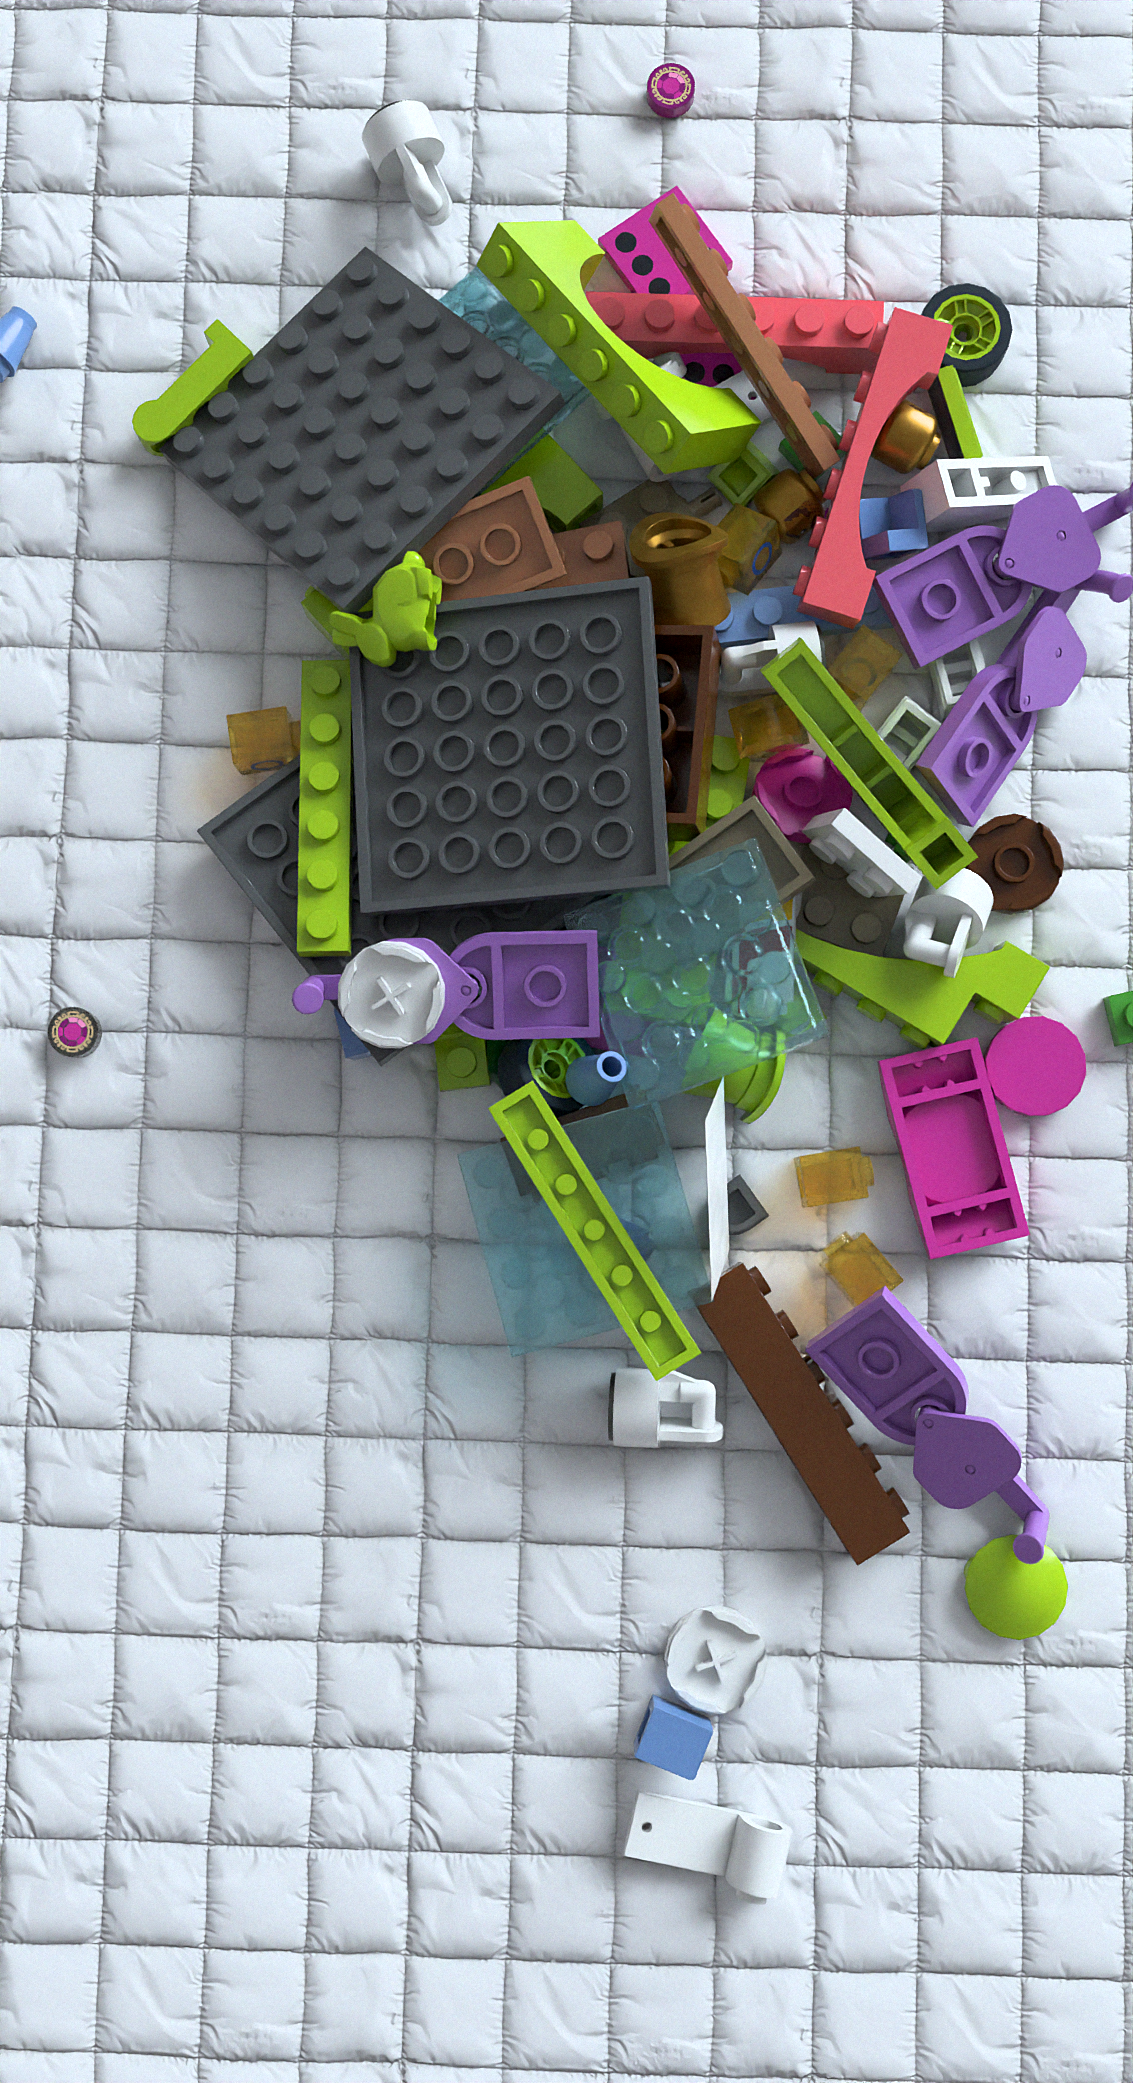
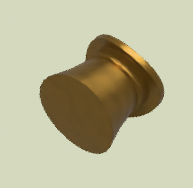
(683, 568)

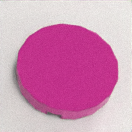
(798, 787)
(1035, 1066)

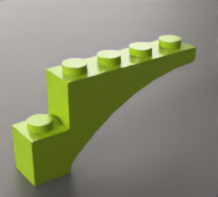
(868, 764)
(918, 993)

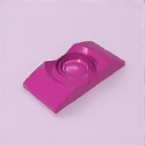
(952, 1148)

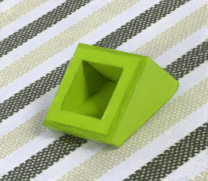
(743, 477)

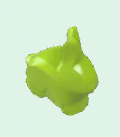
(401, 616)

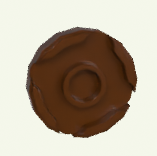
(1017, 862)

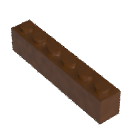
(802, 1416)

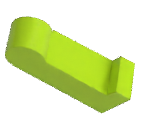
(209, 375)

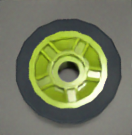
(987, 326)
(537, 1060)

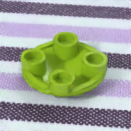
(1014, 1596)

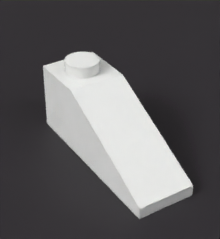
(977, 489)

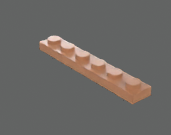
(735, 322)

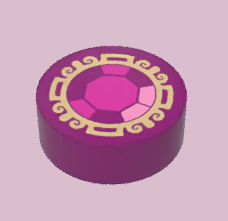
(670, 90)

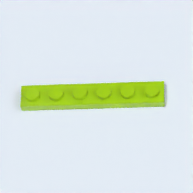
(325, 810)
(594, 1231)

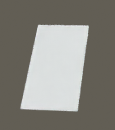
(717, 1187)

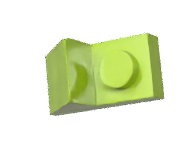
(460, 1060)

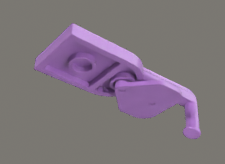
(960, 591)
(1002, 702)
(529, 982)
(894, 1369)

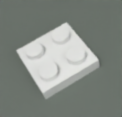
(867, 860)

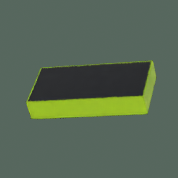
(954, 416)

